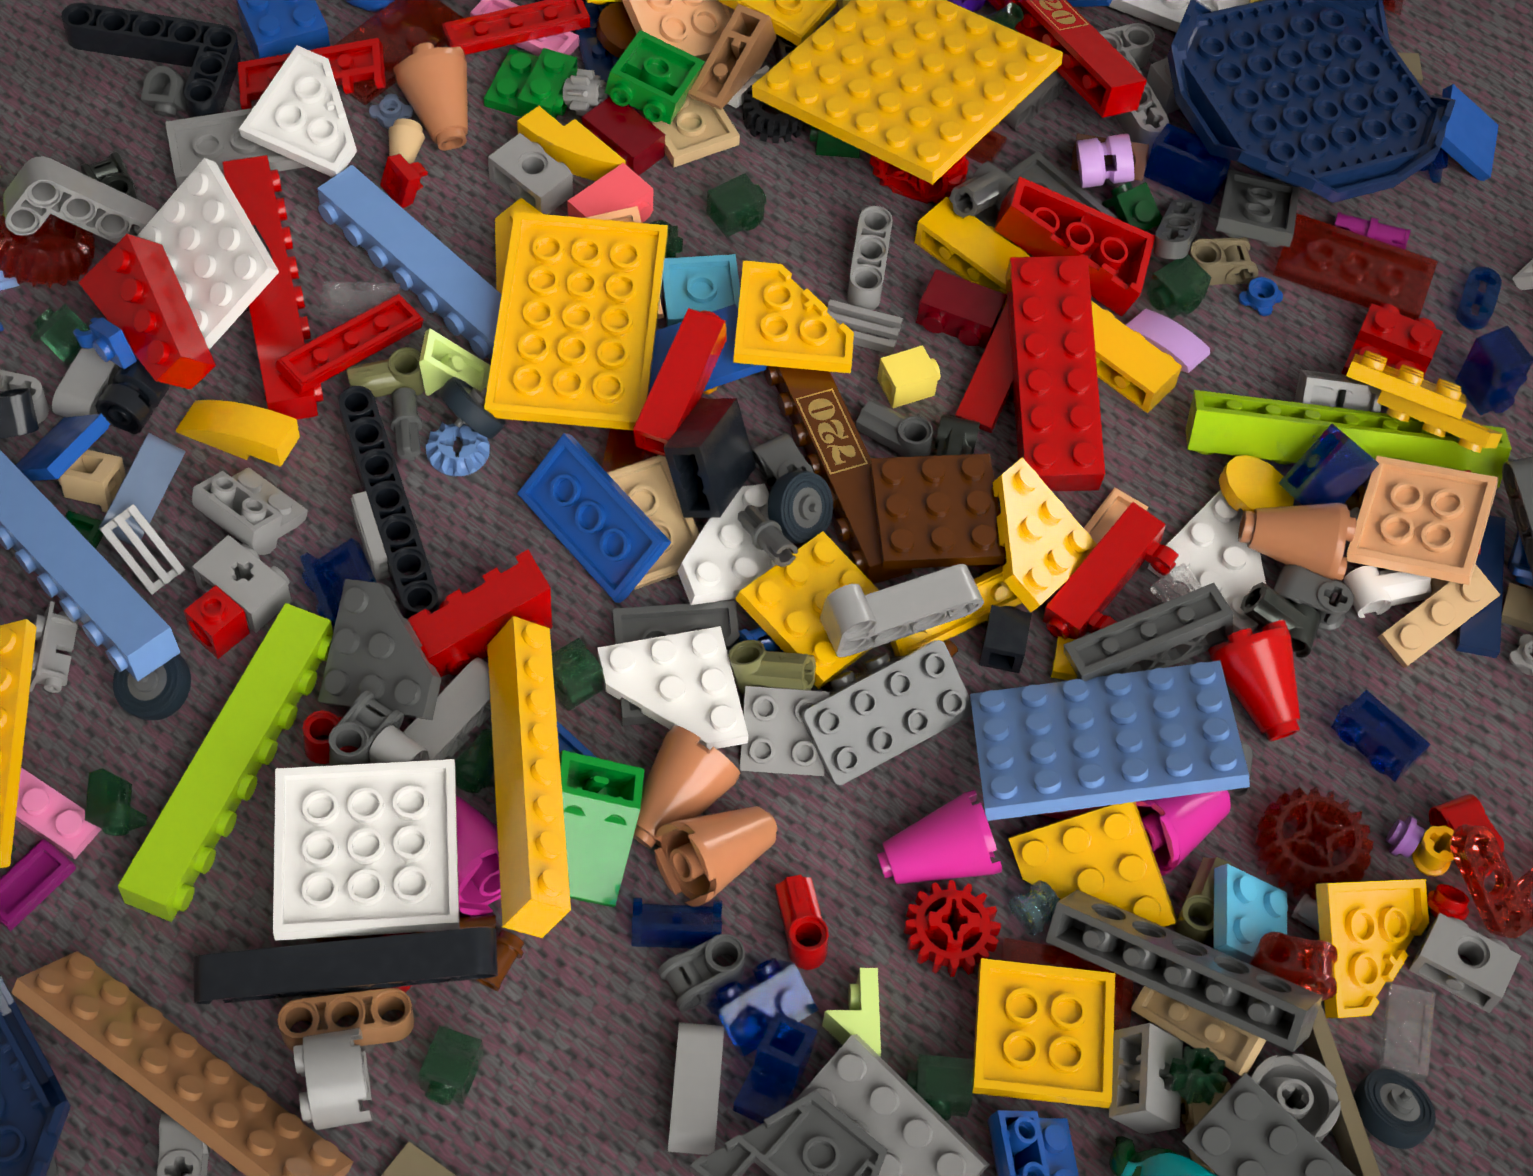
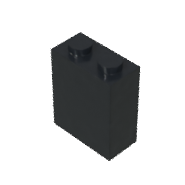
(709, 458)

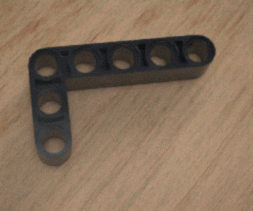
(204, 46)

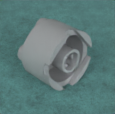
(334, 1079)
(1305, 1087)

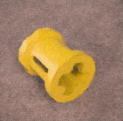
(1427, 859)

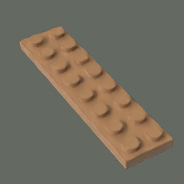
(176, 1071)

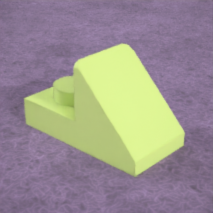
(444, 359)
(863, 1012)

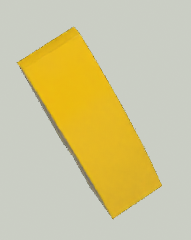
(570, 144)
(241, 429)

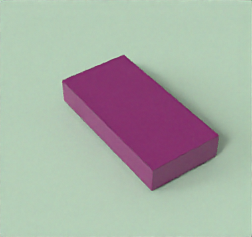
(31, 882)

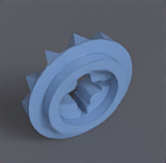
(472, 454)

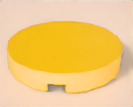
(1252, 484)

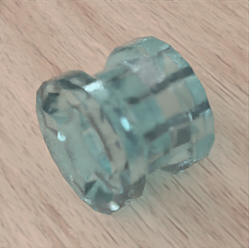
(1034, 907)

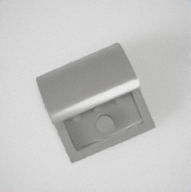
(248, 508)

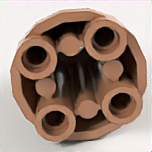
(437, 91)
(1301, 536)

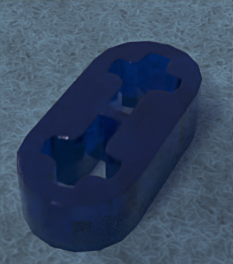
(1486, 300)

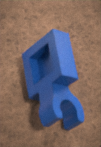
(107, 341)

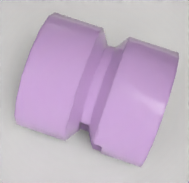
(1092, 163)

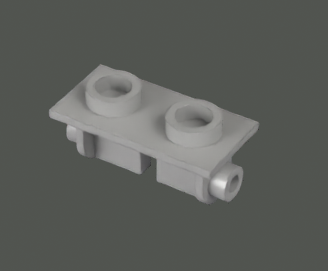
(52, 633)

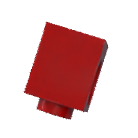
(216, 621)

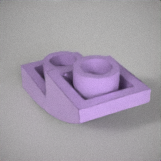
(1170, 338)

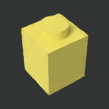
(908, 376)

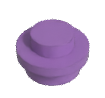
(1404, 837)

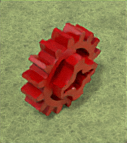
(969, 919)

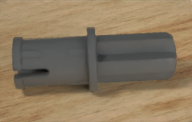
(406, 423)
(767, 536)

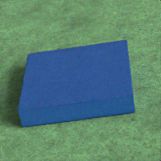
(1470, 135)
(62, 446)

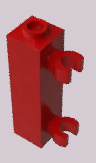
(680, 379)
(1106, 571)

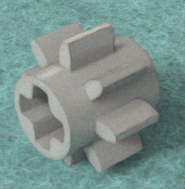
(584, 91)

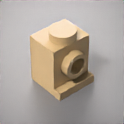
(93, 478)

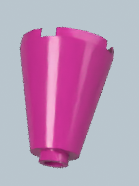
(1181, 824)
(942, 845)
(476, 860)

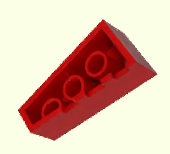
(1059, 226)
(145, 300)
(472, 619)

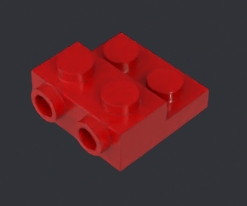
(1396, 338)

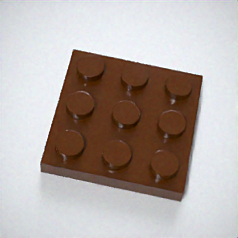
(936, 511)

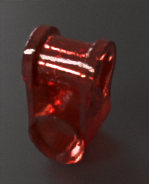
(1298, 961)

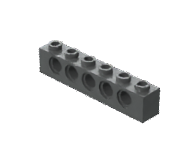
(1184, 969)

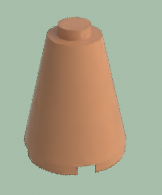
(681, 783)
(712, 850)

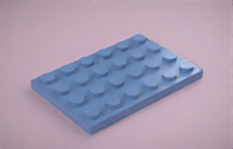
(1107, 741)

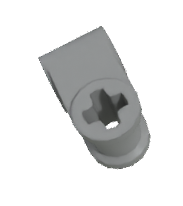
(180, 1150)

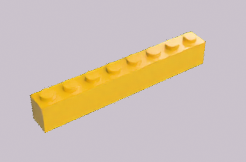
(983, 257)
(527, 779)

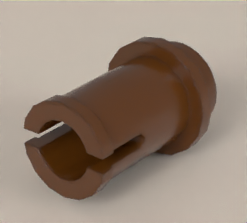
(508, 949)

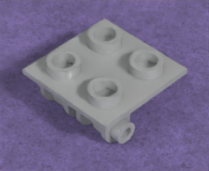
(777, 732)

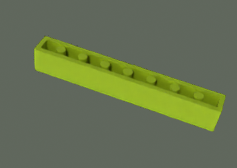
(1288, 429)
(227, 764)

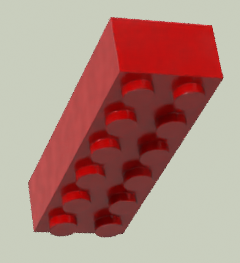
(1055, 371)

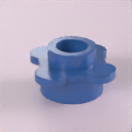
(1265, 288)

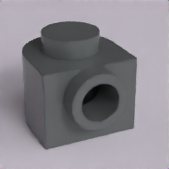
(164, 91)

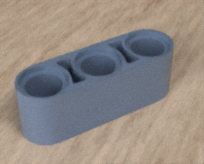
(145, 483)

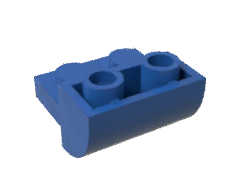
(1031, 1144)

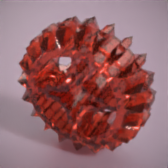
(48, 256)
(1325, 823)

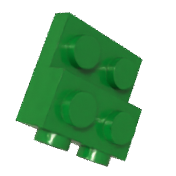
(653, 77)
(531, 82)

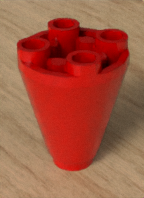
(1262, 677)

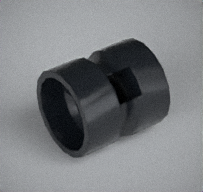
(131, 398)

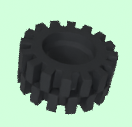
(767, 124)

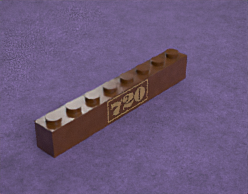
(836, 455)

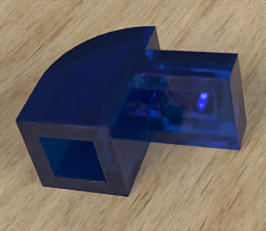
(776, 1068)

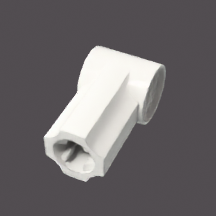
(1380, 590)

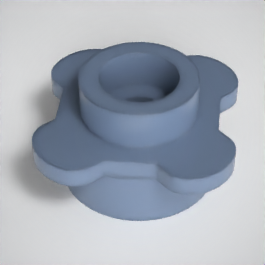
(384, 116)

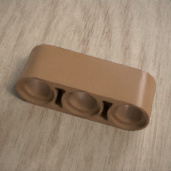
(365, 1005)

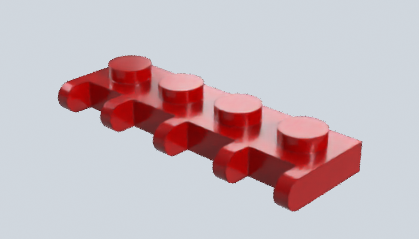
(348, 61)

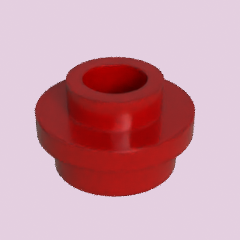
(1448, 901)

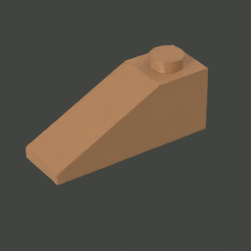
(734, 57)

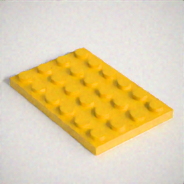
(577, 321)

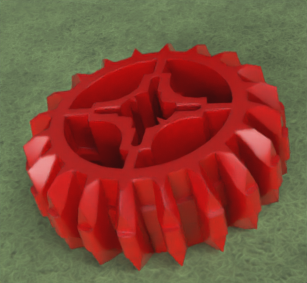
(916, 188)

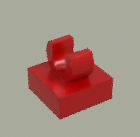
(402, 179)

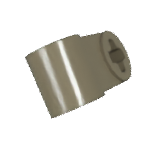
(1224, 260)

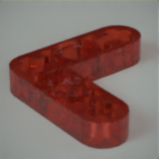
(1507, 892)

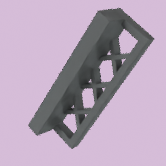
(1152, 634)

